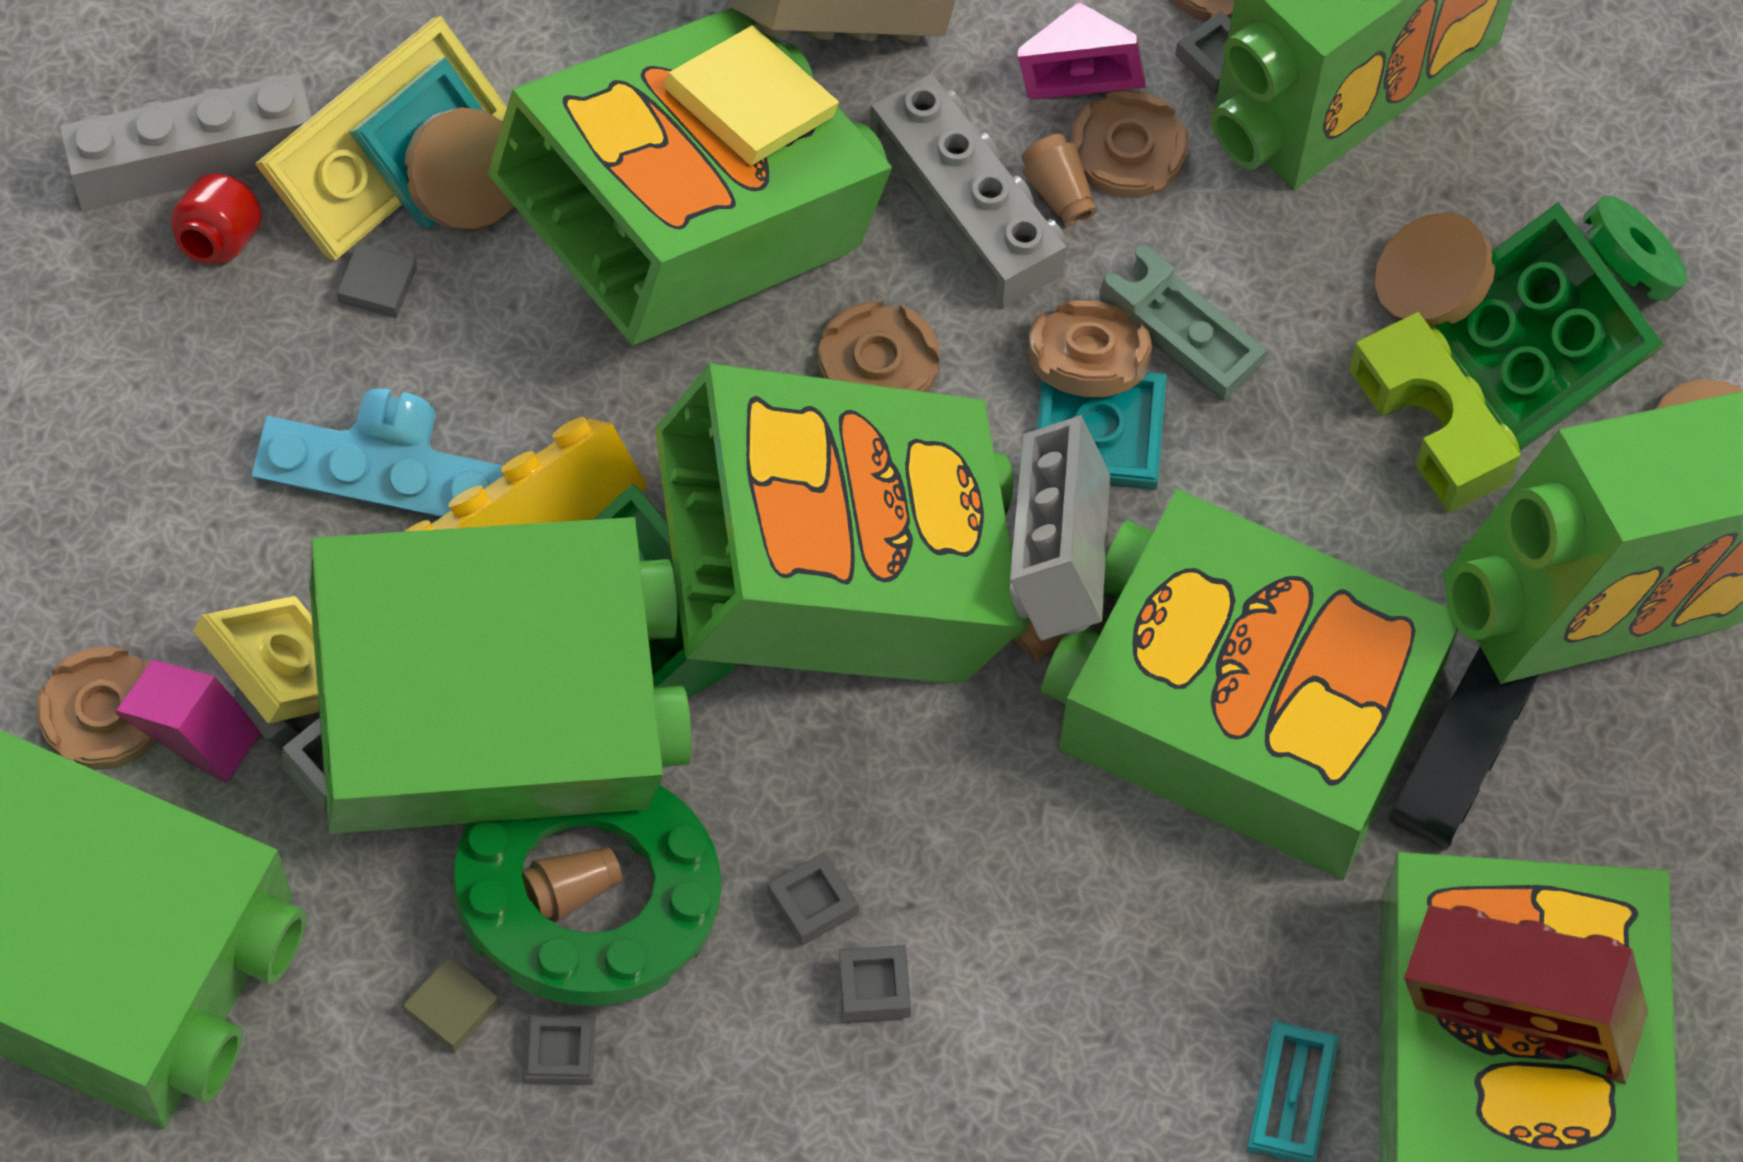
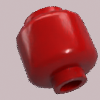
(215, 219)

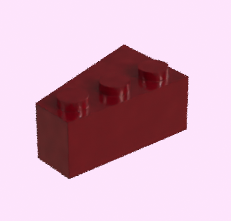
(1532, 981)

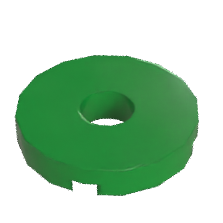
(1634, 248)

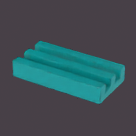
(1282, 1147)

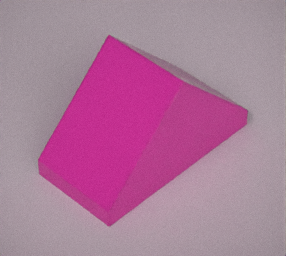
(1081, 56)
(190, 717)

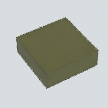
(451, 1004)

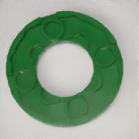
(583, 965)

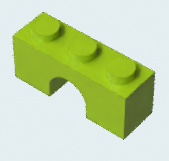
(1415, 368)

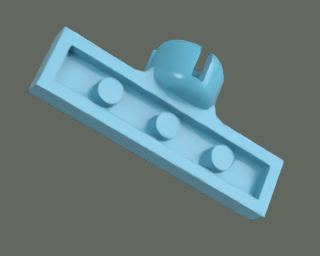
(377, 461)

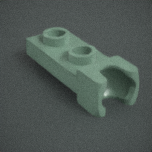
(1184, 323)

